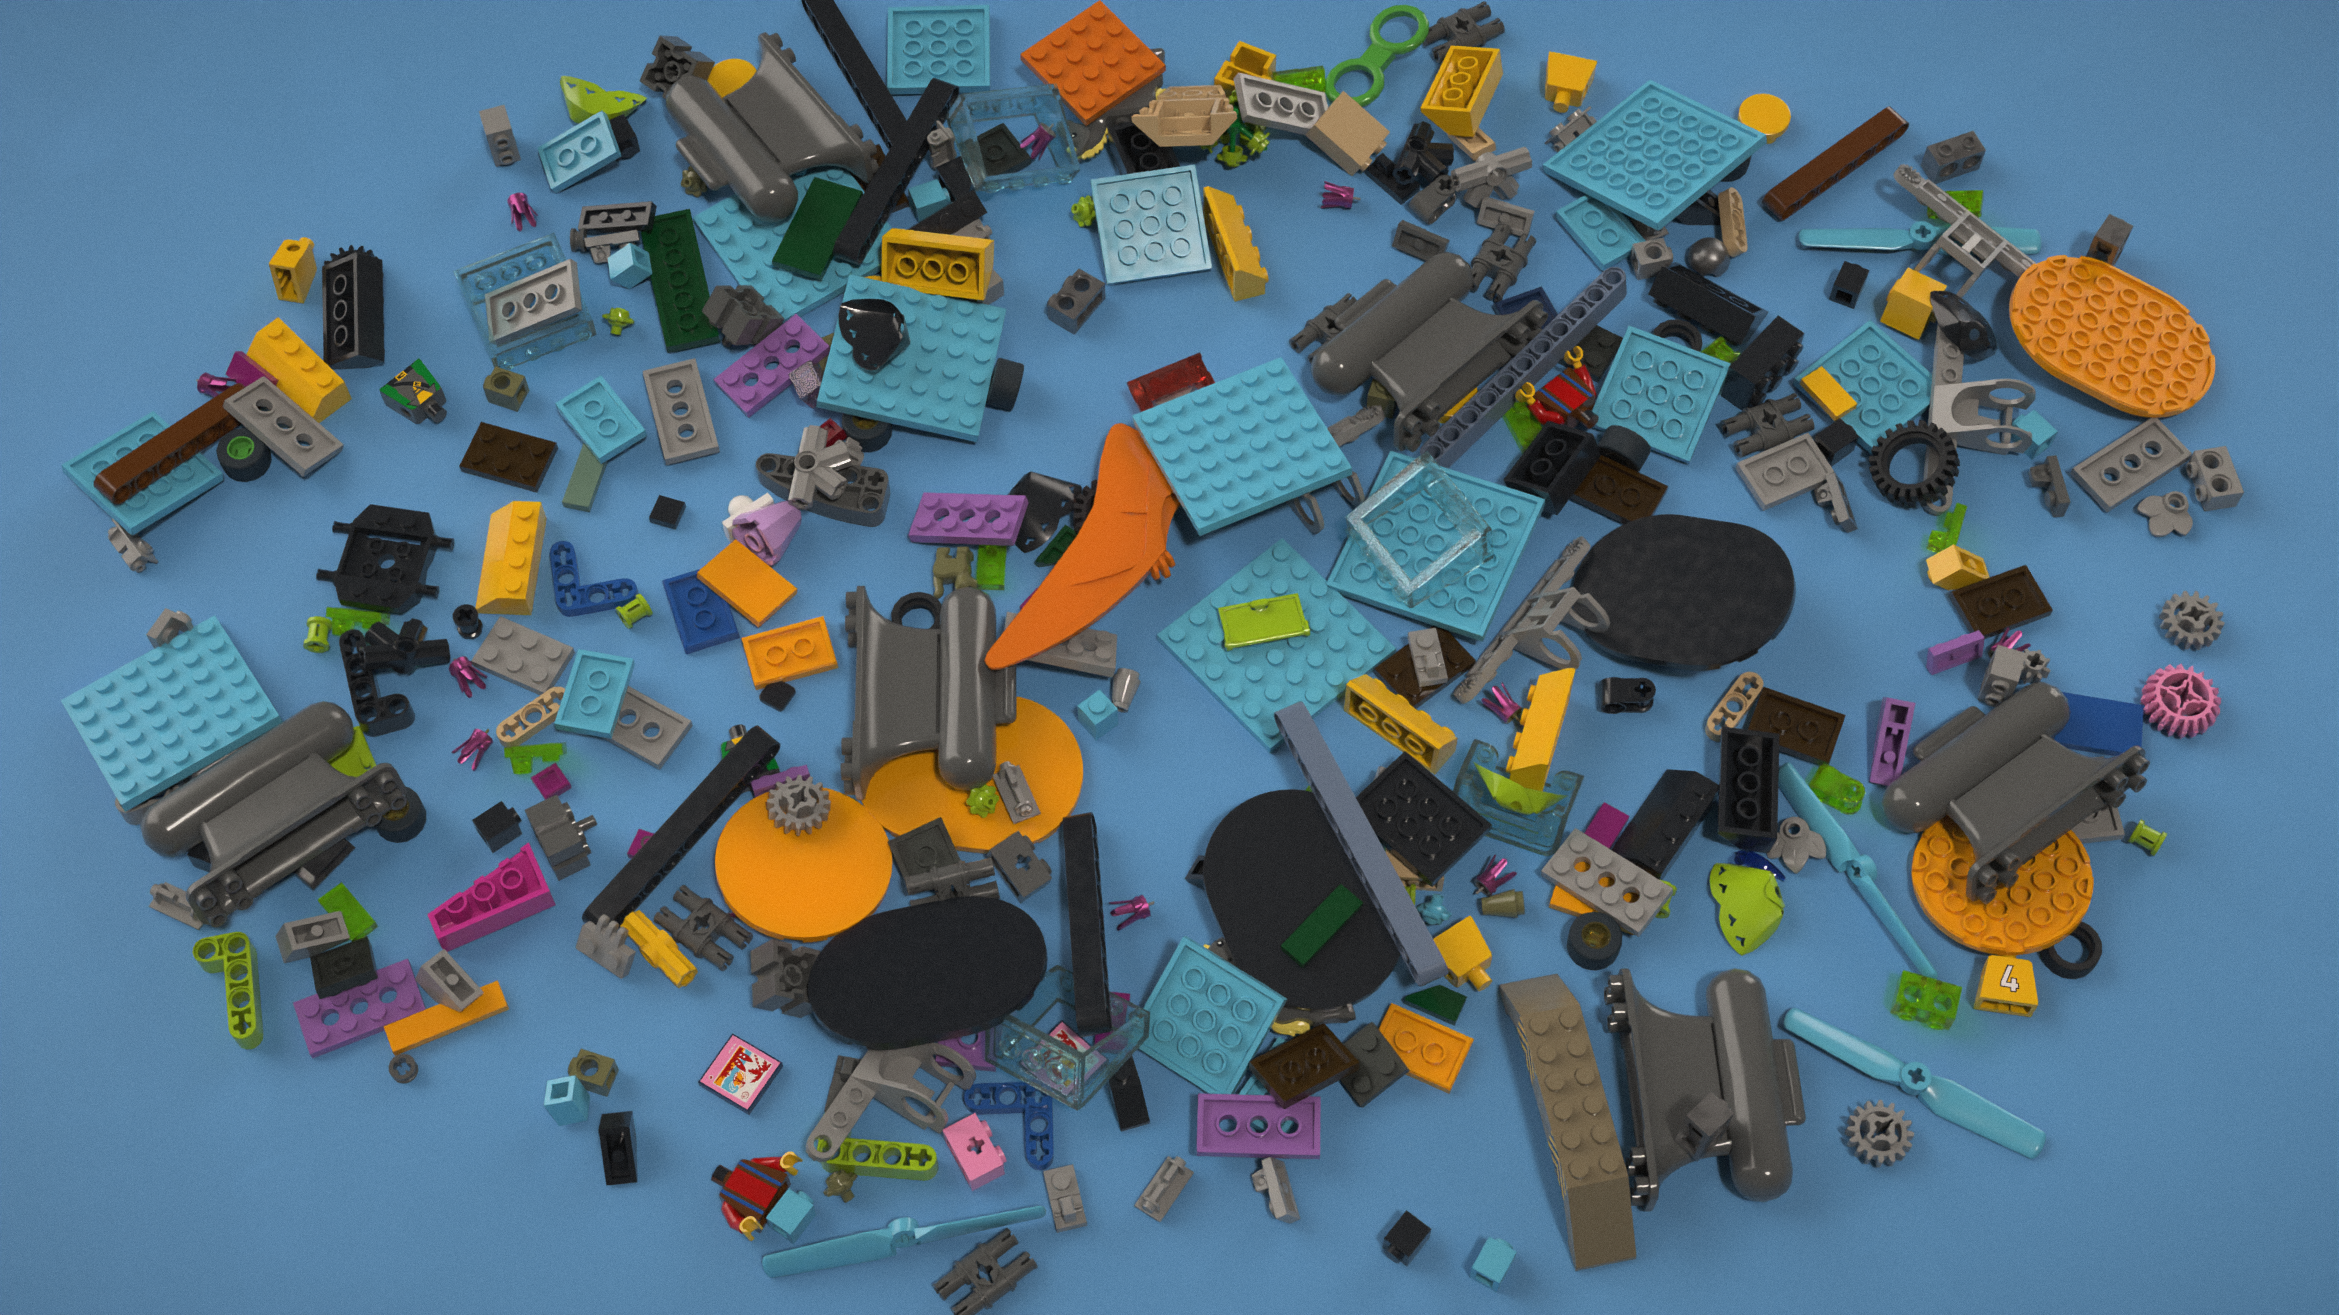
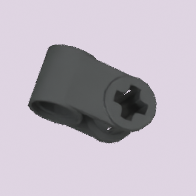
(1434, 199)

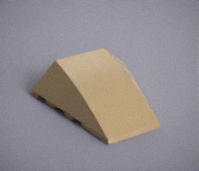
(1186, 116)

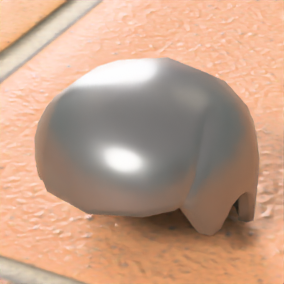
(1709, 257)

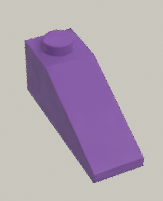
(1891, 740)

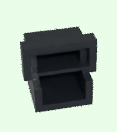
(321, 866)

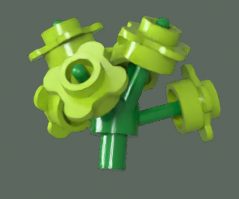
(1250, 133)

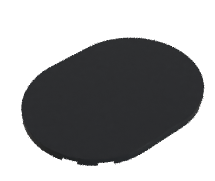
(1686, 591)
(1266, 876)
(927, 972)

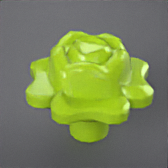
(1084, 211)
(618, 319)
(982, 800)

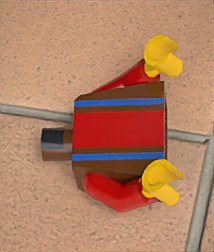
(1564, 399)
(753, 1190)

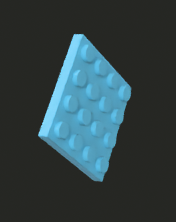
(938, 44)
(1151, 224)
(1880, 378)
(1660, 392)
(157, 499)
(1208, 1018)

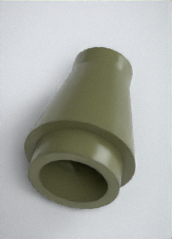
(1504, 904)

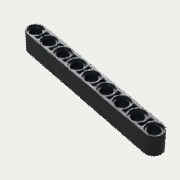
(856, 68)
(894, 172)
(684, 827)
(1087, 925)

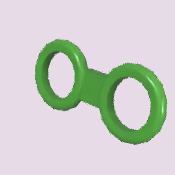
(1379, 53)

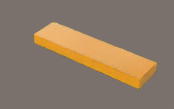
(442, 1020)

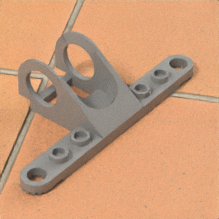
(1965, 228)
(1956, 411)
(1342, 432)
(1537, 620)
(890, 1079)

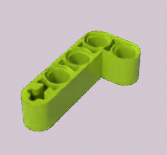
(237, 991)
(880, 1152)

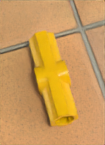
(659, 949)

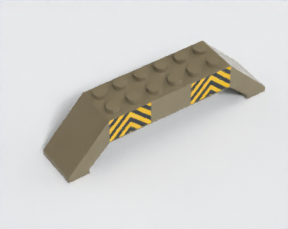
(1574, 1120)

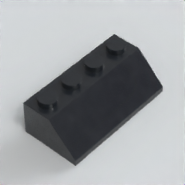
(1707, 303)
(353, 312)
(1748, 788)
(1667, 821)

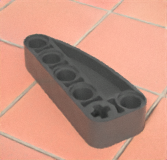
(868, 491)

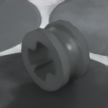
(577, 239)
(396, 1061)

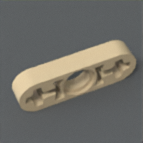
(1732, 221)
(1734, 694)
(511, 723)

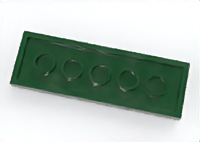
(679, 281)

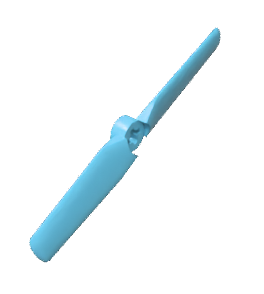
(1897, 239)
(1845, 857)
(1938, 1094)
(883, 1242)

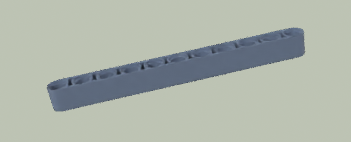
(1527, 366)
(1361, 844)

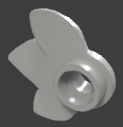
(2165, 517)
(1797, 848)

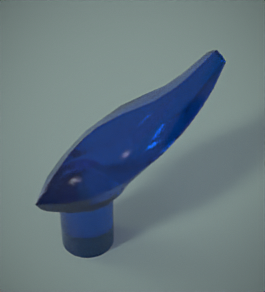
(1757, 861)

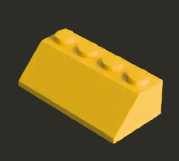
(1463, 89)
(1233, 244)
(938, 263)
(298, 370)
(512, 559)
(1399, 722)
(1541, 729)

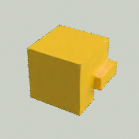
(1245, 60)
(1910, 303)

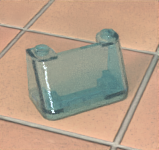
(1532, 832)

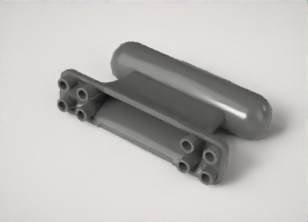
(765, 133)
(1422, 344)
(926, 691)
(2008, 783)
(269, 809)
(1683, 1058)

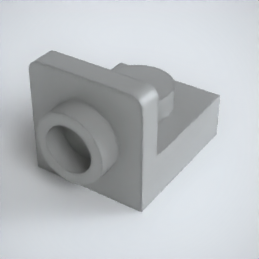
(168, 626)

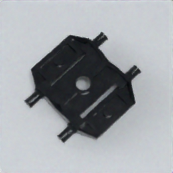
(359, 575)

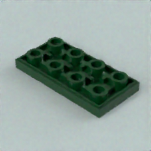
(815, 228)

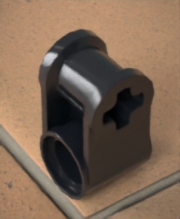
(1623, 695)

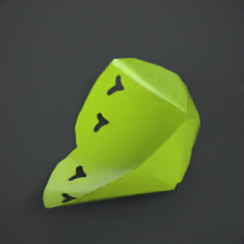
(584, 105)
(1514, 796)
(1751, 901)

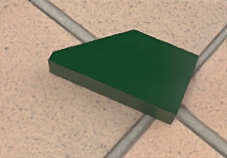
(1056, 547)
(1438, 1002)

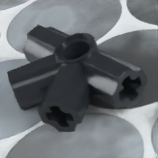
(1423, 156)
(401, 651)

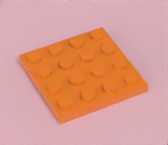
(1093, 62)

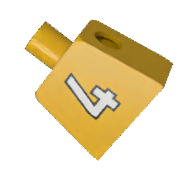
(2007, 986)

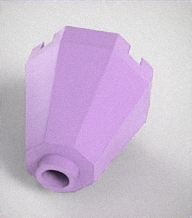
(768, 530)

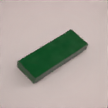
(1321, 925)

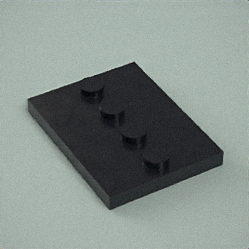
(1421, 818)

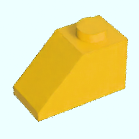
(1956, 568)

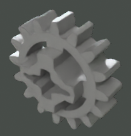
(2191, 620)
(798, 795)
(1881, 1147)

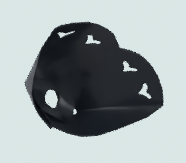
(1951, 311)
(876, 330)
(1044, 506)

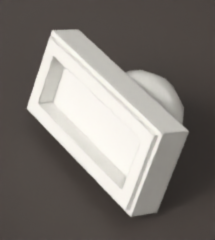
(742, 504)

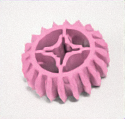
(2164, 702)

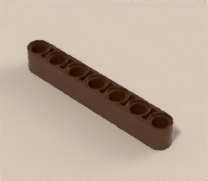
(1835, 163)
(168, 449)

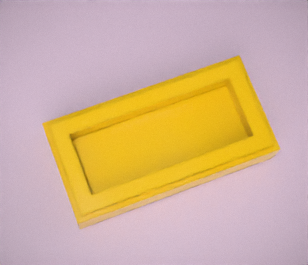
(1828, 393)

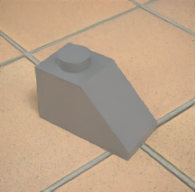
(311, 936)
(447, 982)

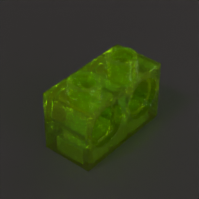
(1926, 992)

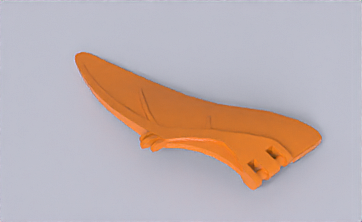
(1107, 559)

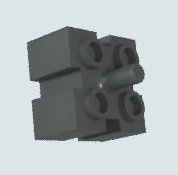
(672, 62)
(741, 315)
(561, 835)
(782, 977)

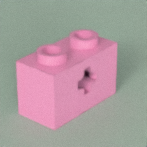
(980, 1167)

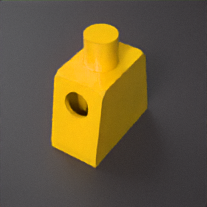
(1568, 80)
(293, 269)
(1465, 954)

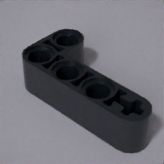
(366, 682)

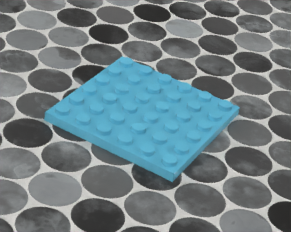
(1654, 154)
(750, 244)
(932, 383)
(1241, 446)
(1421, 533)
(1277, 673)
(171, 713)

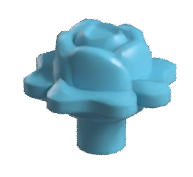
(1434, 911)

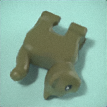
(953, 570)

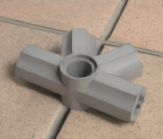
(1491, 174)
(822, 474)

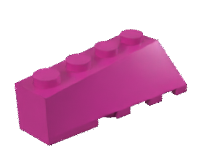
(493, 902)

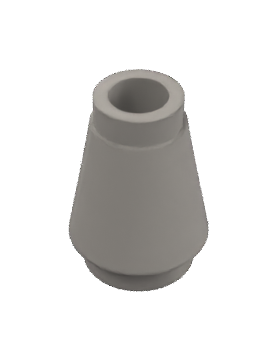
(1124, 688)

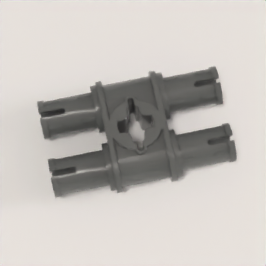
(1462, 30)
(1500, 261)
(1321, 327)
(1767, 425)
(956, 875)
(703, 940)
(985, 1260)

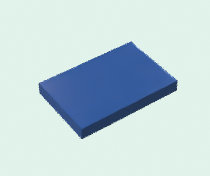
(699, 613)
(2101, 725)

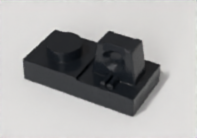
(1381, 173)

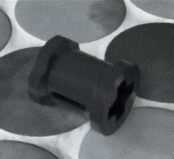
(467, 621)

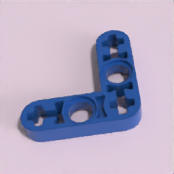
(581, 594)
(1032, 1111)

